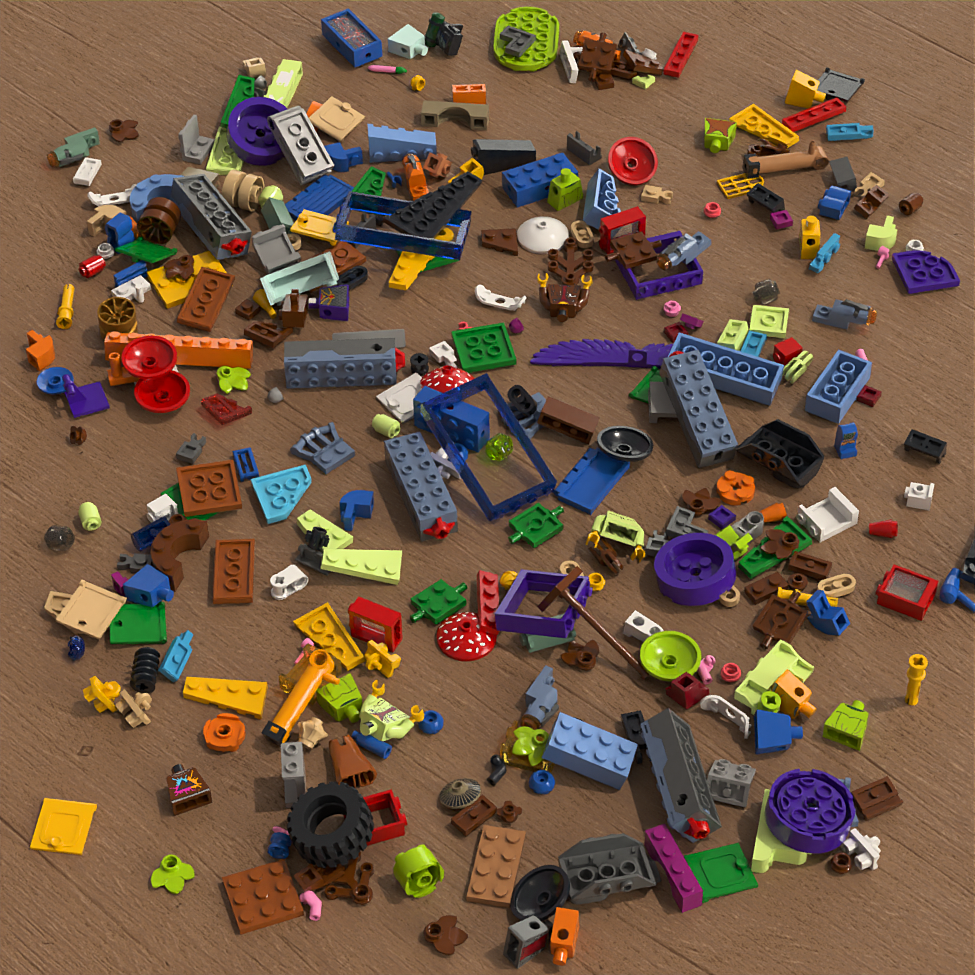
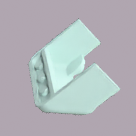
(301, 276)

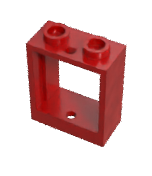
(381, 801)

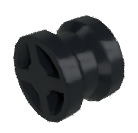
(419, 364)

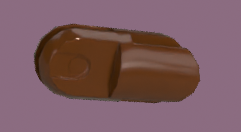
(607, 557)

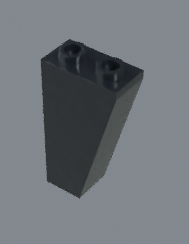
(502, 154)

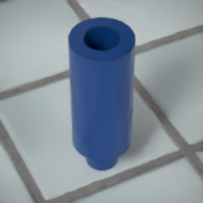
(372, 744)

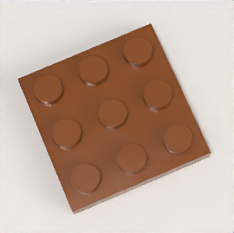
(209, 488)
(262, 896)

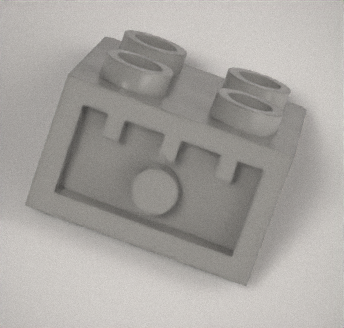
(193, 146)
(730, 782)

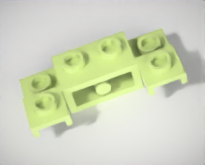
(768, 671)

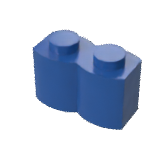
(834, 202)
(119, 231)

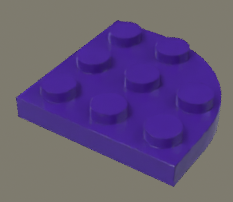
(924, 271)

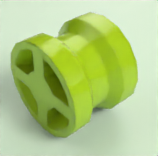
(773, 698)

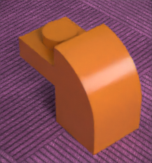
(41, 350)

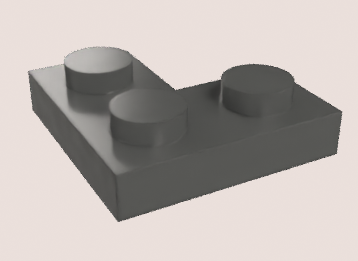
(518, 40)
(681, 523)

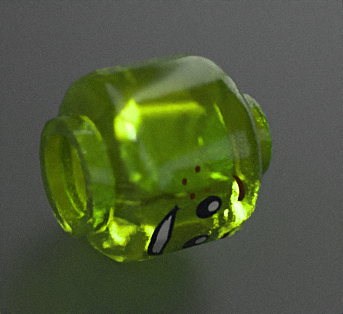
(499, 447)

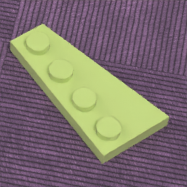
(368, 564)

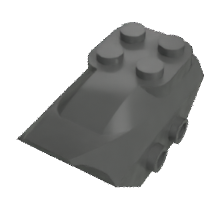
(607, 867)

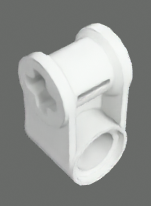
(287, 582)

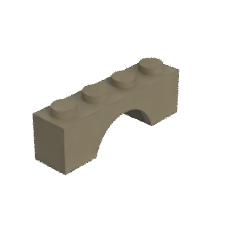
(437, 112)

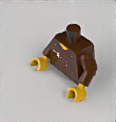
(563, 300)

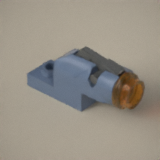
(683, 250)
(843, 313)
(540, 700)

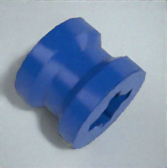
(279, 845)

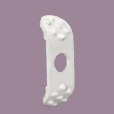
(99, 200)
(488, 298)
(718, 704)

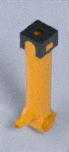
(279, 729)

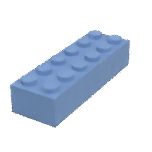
(735, 370)

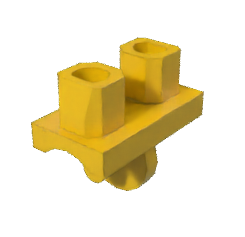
(379, 658)
(104, 693)

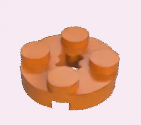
(734, 479)
(227, 742)

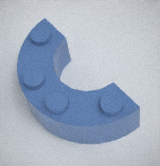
(150, 188)

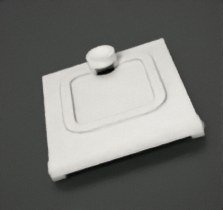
(400, 397)

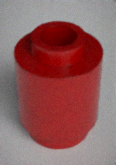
(91, 266)

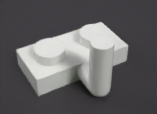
(132, 289)

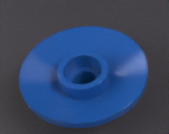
(51, 380)

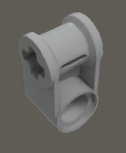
(751, 524)

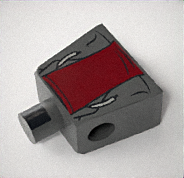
(526, 940)

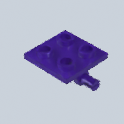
(84, 399)

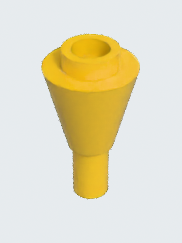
(261, 299)

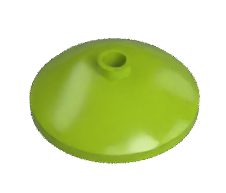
(673, 649)

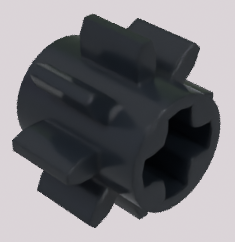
(317, 538)

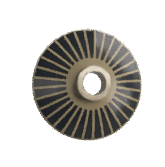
(460, 793)

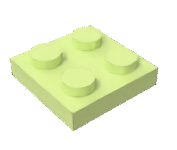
(769, 320)

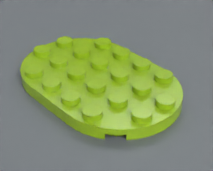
(533, 21)

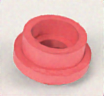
(712, 210)
(731, 672)

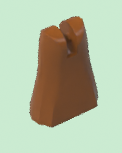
(350, 763)

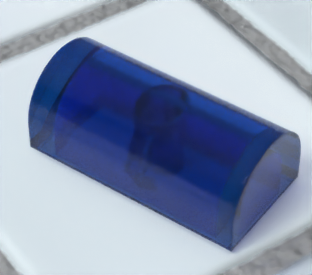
(144, 537)

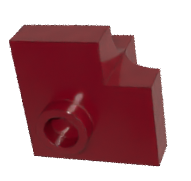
(686, 690)

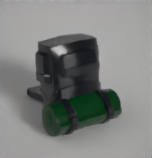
(443, 34)

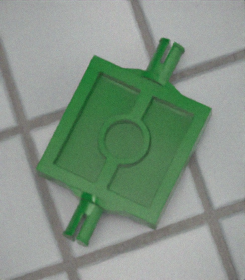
(536, 525)
(438, 602)

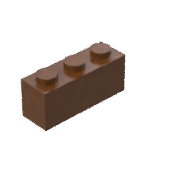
(568, 420)

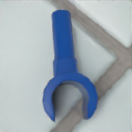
(395, 179)

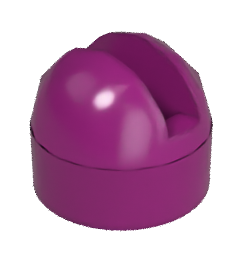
(516, 326)

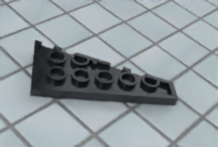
(435, 209)

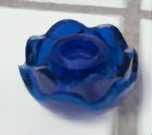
(76, 647)

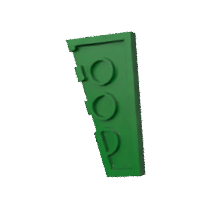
(242, 90)
(758, 561)

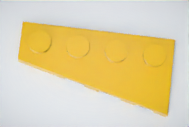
(763, 125)
(407, 269)
(330, 635)
(233, 694)

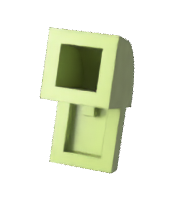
(881, 236)

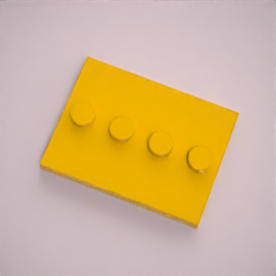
(176, 289)

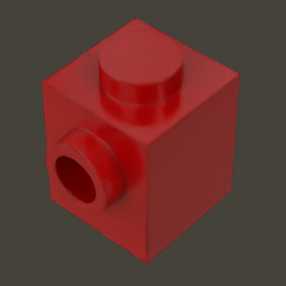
(786, 351)

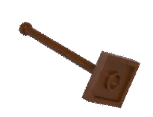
(561, 590)

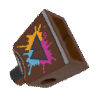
(187, 790)

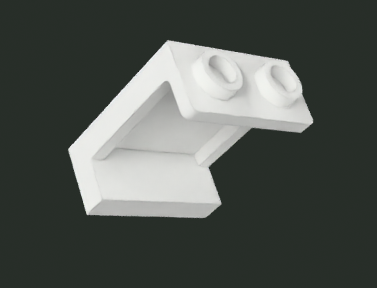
(828, 516)

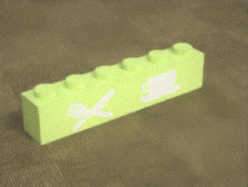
(285, 82)

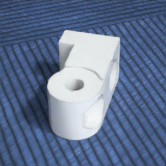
(640, 626)

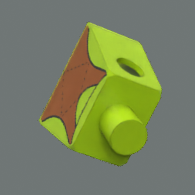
(719, 134)

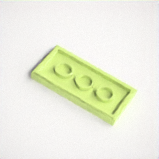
(223, 157)

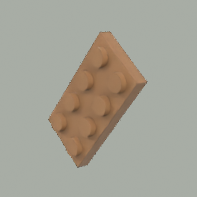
(496, 866)

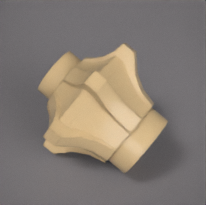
(311, 732)

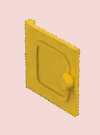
(317, 226)
(63, 826)

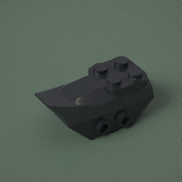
(785, 452)

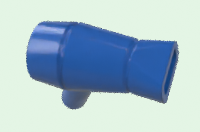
(950, 590)

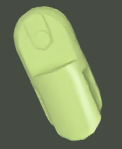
(797, 366)

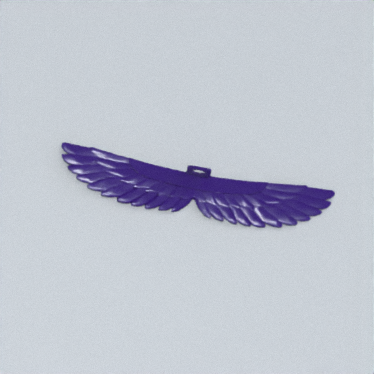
(601, 353)

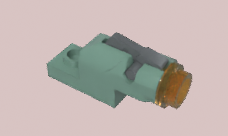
(75, 148)

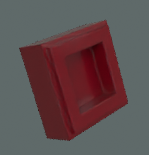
(672, 331)
(868, 396)

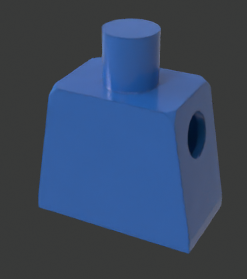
(148, 587)
(774, 732)

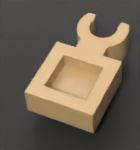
(868, 183)
(655, 194)

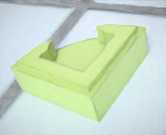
(643, 82)

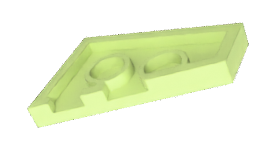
(338, 538)

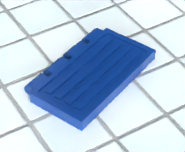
(319, 197)
(590, 480)

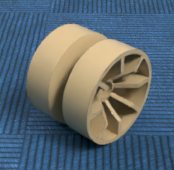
(242, 190)

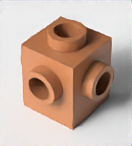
(437, 165)

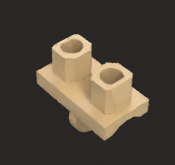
(137, 715)

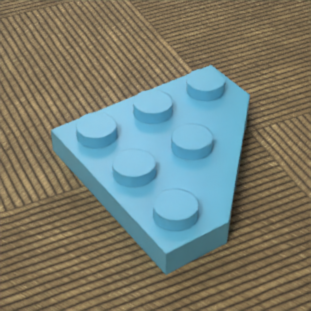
(281, 492)

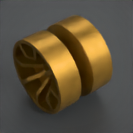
(117, 315)

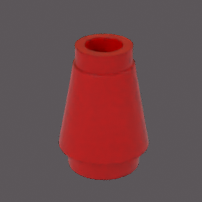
(884, 528)

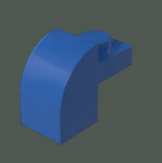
(343, 158)
(356, 504)
(824, 617)

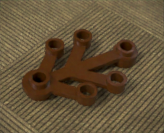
(570, 277)
(355, 887)

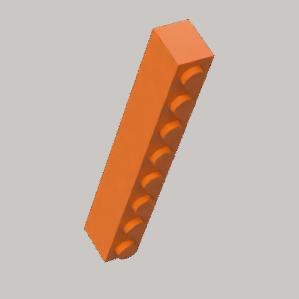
(193, 350)

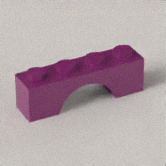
(683, 883)

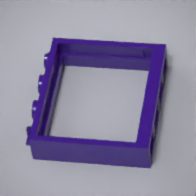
(665, 284)
(544, 626)

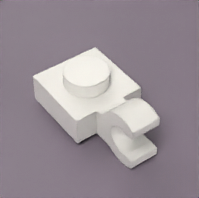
(443, 352)

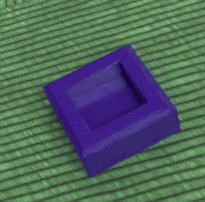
(722, 517)

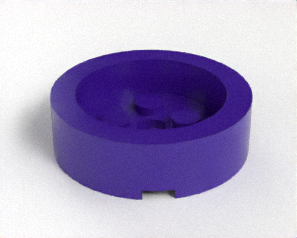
(244, 123)
(692, 553)
(809, 828)

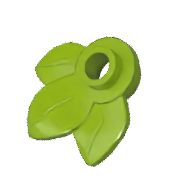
(233, 378)
(529, 745)
(172, 877)

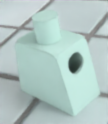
(407, 43)

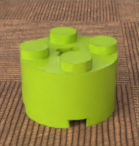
(418, 871)

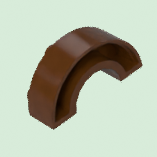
(174, 540)

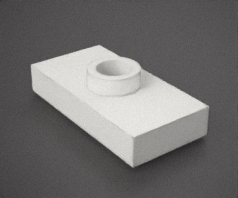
(87, 171)

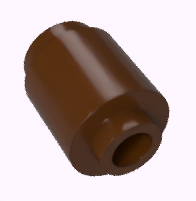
(910, 203)

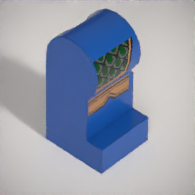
(846, 440)

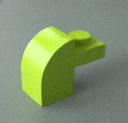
(737, 544)

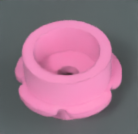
(672, 308)

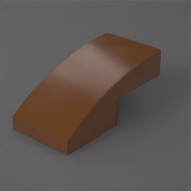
(871, 201)
(317, 877)

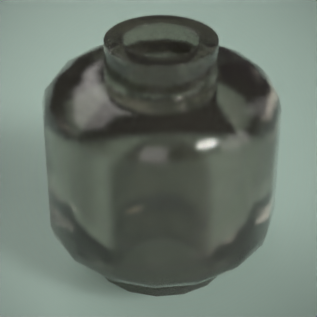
(766, 291)
(59, 538)

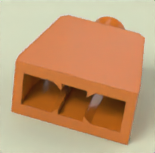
(564, 935)

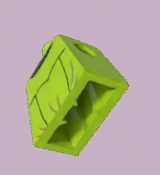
(565, 190)
(341, 700)
(847, 725)

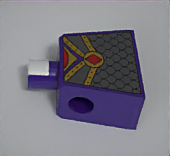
(332, 303)

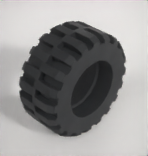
(342, 843)

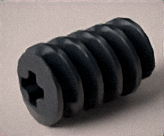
(145, 670)

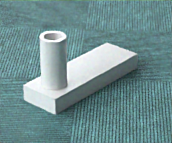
(569, 63)

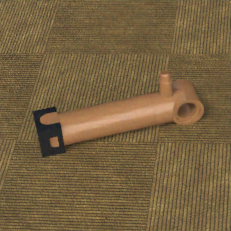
(814, 157)

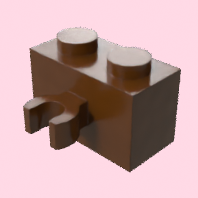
(294, 309)

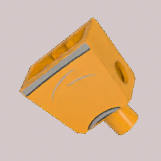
(793, 696)

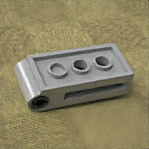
(300, 144)

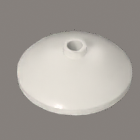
(542, 234)

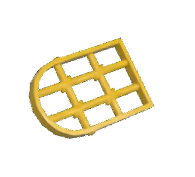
(737, 189)

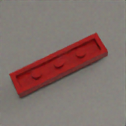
(680, 54)
(814, 115)
(487, 601)

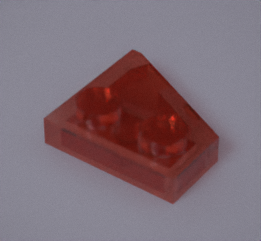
(224, 409)

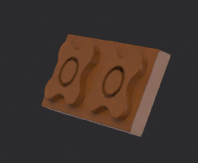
(344, 257)
(205, 299)
(234, 571)

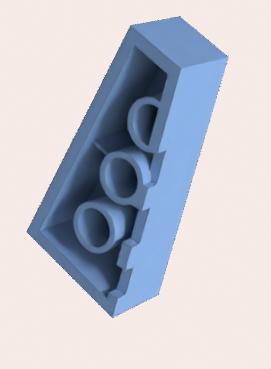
(394, 144)
(600, 198)

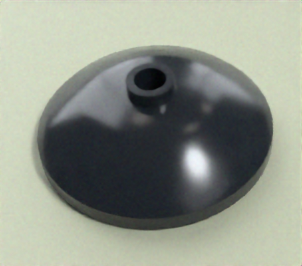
(625, 443)
(540, 893)

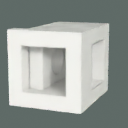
(919, 495)
(161, 507)

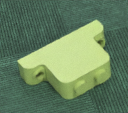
(769, 848)

